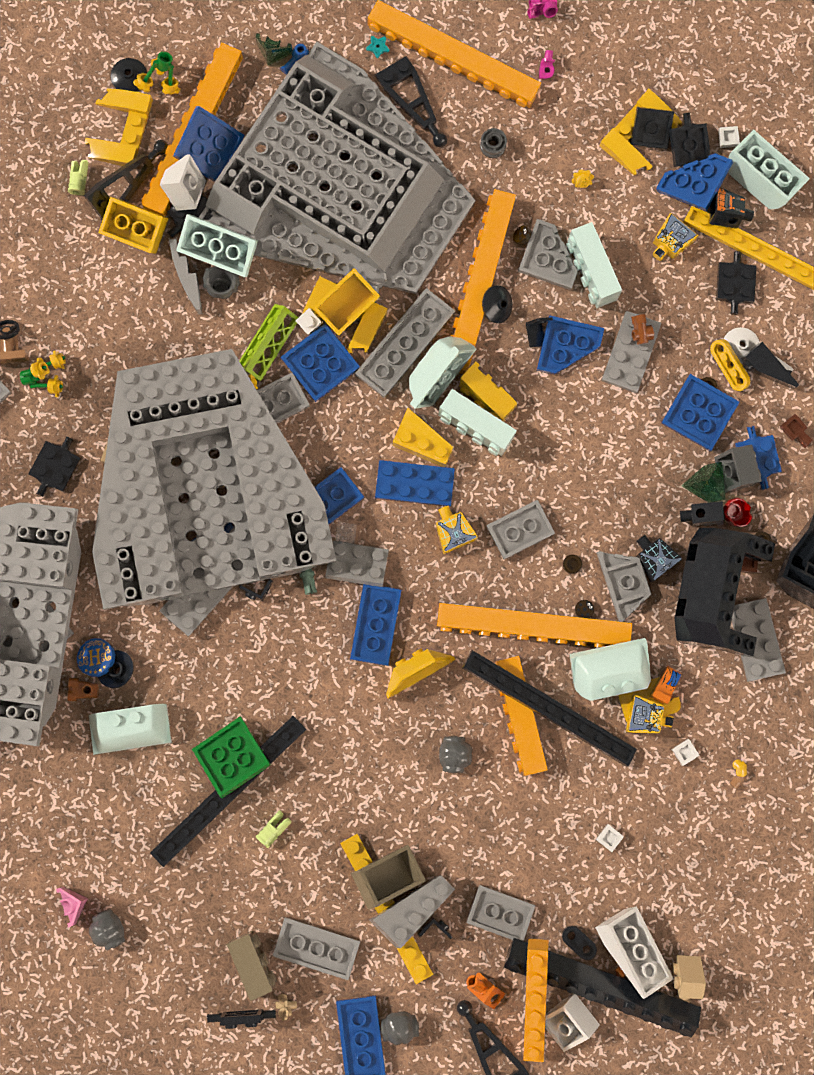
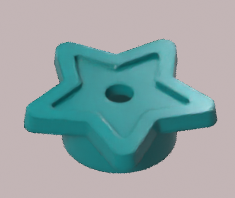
(377, 51)

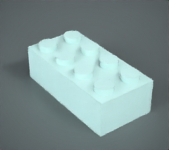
(593, 265)
(477, 423)

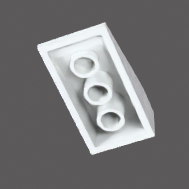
(635, 951)

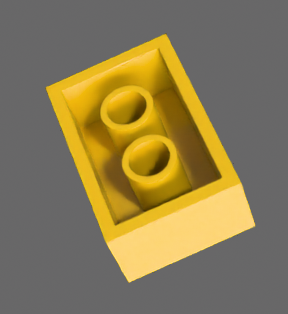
(133, 225)

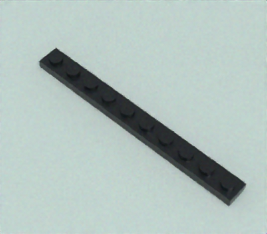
(549, 708)
(214, 805)

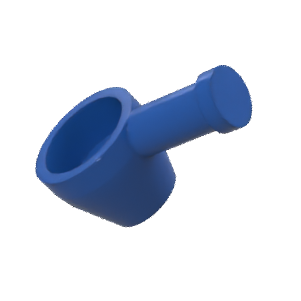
(295, 57)

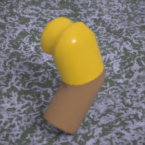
(741, 773)

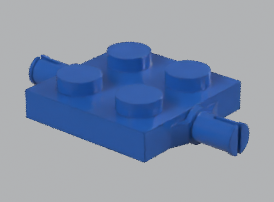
(766, 455)

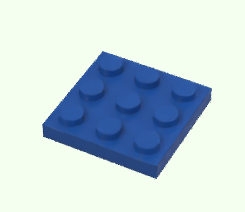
(208, 142)
(320, 362)
(700, 412)

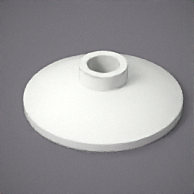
(740, 334)

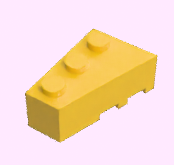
(486, 393)
(421, 440)

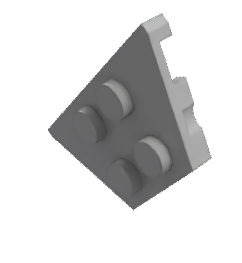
(625, 582)

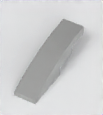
(188, 280)

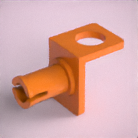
(484, 990)

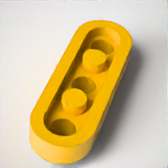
(724, 359)

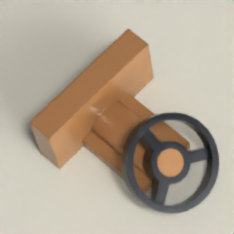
(9, 344)

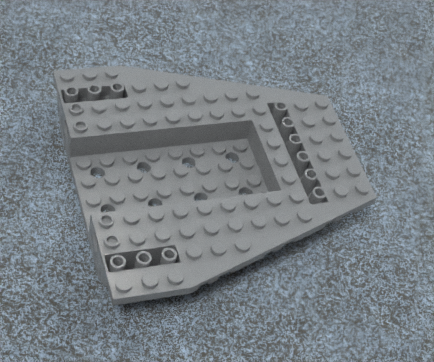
(403, 215)
(142, 527)
(38, 567)

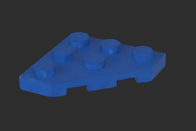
(696, 181)
(567, 343)

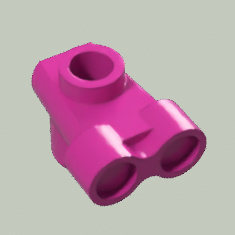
(540, 7)

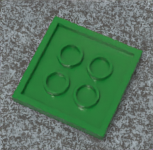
(231, 757)

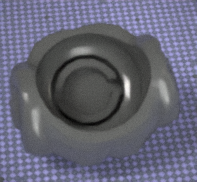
(220, 282)
(455, 754)
(106, 930)
(399, 1028)

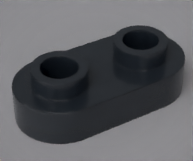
(578, 942)

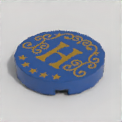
(95, 657)

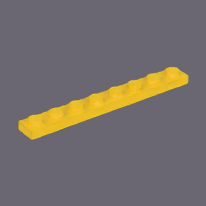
(752, 247)
(410, 951)

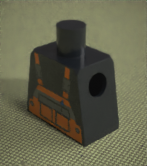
(728, 209)

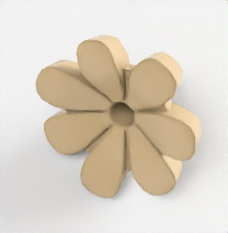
(285, 1006)

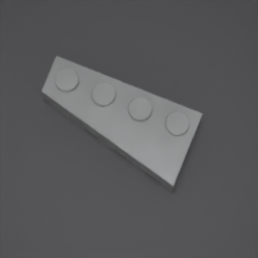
(408, 914)

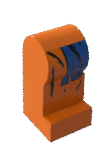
(666, 685)

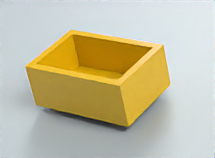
(346, 301)

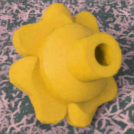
(582, 178)

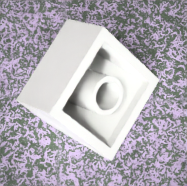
(183, 184)
(570, 1023)

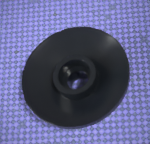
(123, 81)
(497, 304)
(126, 666)

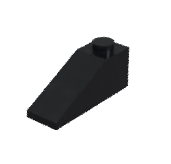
(764, 363)

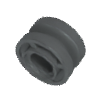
(493, 135)

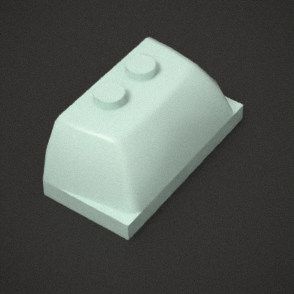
(765, 171)
(217, 245)
(438, 370)
(611, 669)
(130, 728)

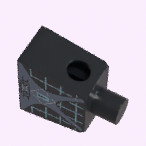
(713, 514)
(656, 557)

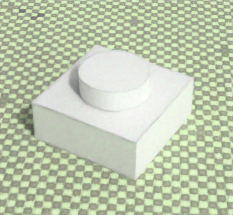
(728, 136)
(309, 321)
(685, 752)
(609, 838)

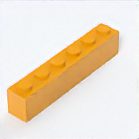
(522, 726)
(536, 1000)

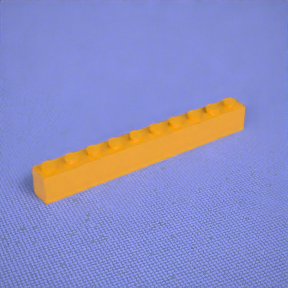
(454, 54)
(209, 97)
(484, 267)
(532, 625)

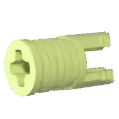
(78, 177)
(270, 833)

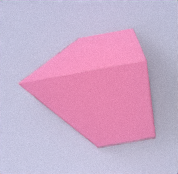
(72, 904)

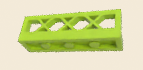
(265, 338)

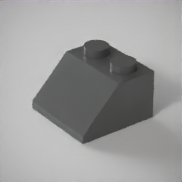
(739, 468)

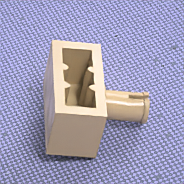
(689, 977)

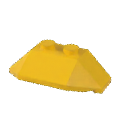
(415, 669)

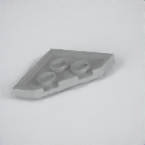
(548, 257)

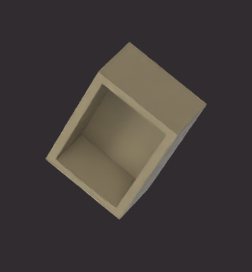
(388, 877)
(252, 965)

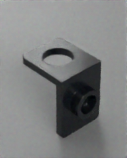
(535, 331)
(252, 595)
(441, 925)

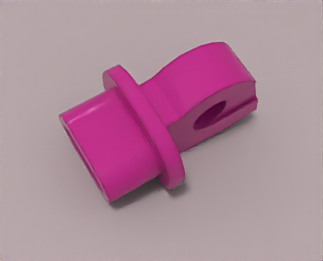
(546, 62)

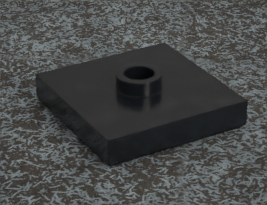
(652, 127)

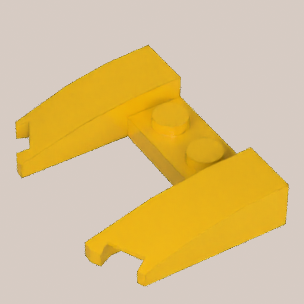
(138, 107)
(617, 143)
(370, 319)

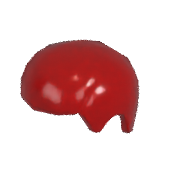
(742, 509)

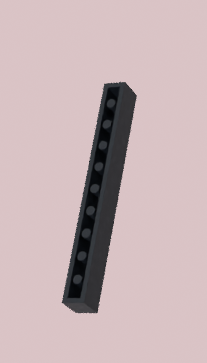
(609, 990)

